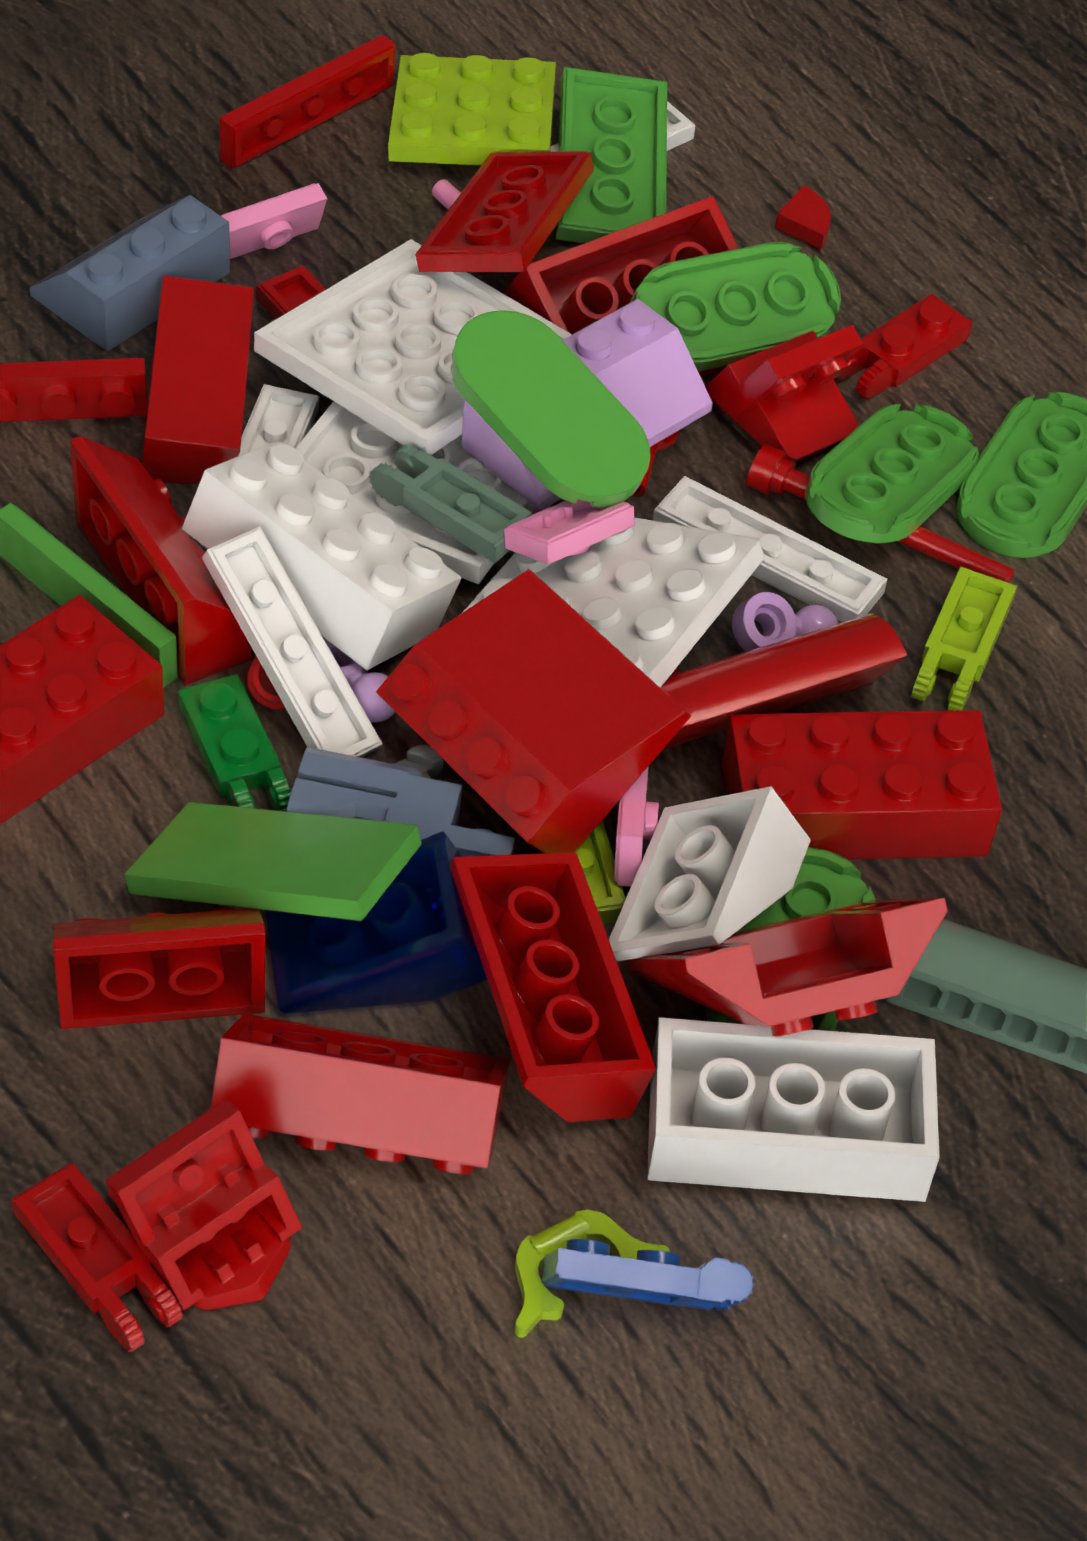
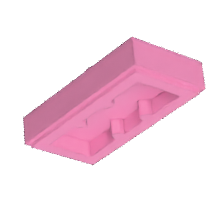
(275, 220)
(567, 529)
(635, 823)

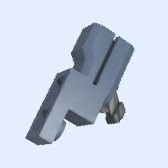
(390, 792)

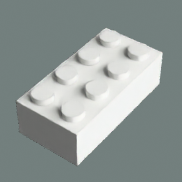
(351, 566)
(793, 1110)

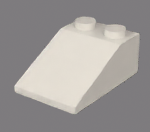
(709, 873)

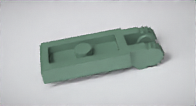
(448, 500)

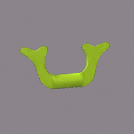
(584, 1225)

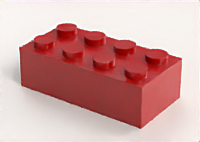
(68, 698)
(873, 779)

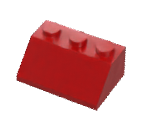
(160, 967)

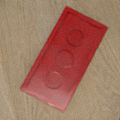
(505, 212)

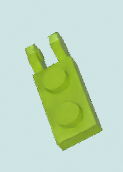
(964, 634)

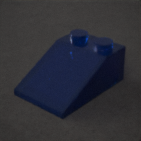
(403, 951)

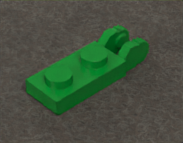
(233, 742)

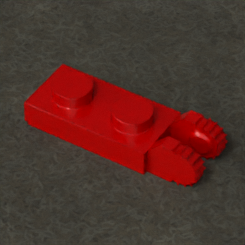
(907, 345)
(94, 1252)

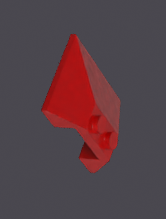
(804, 964)

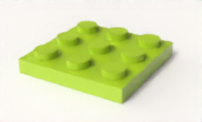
(470, 108)

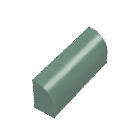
(1001, 993)

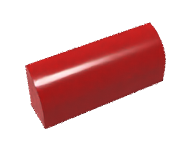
(197, 378)
(784, 674)

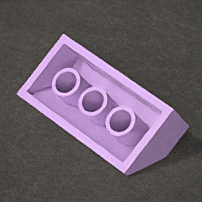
(639, 362)

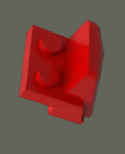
(790, 393)
(208, 1212)

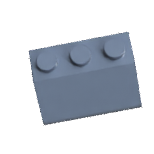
(119, 282)

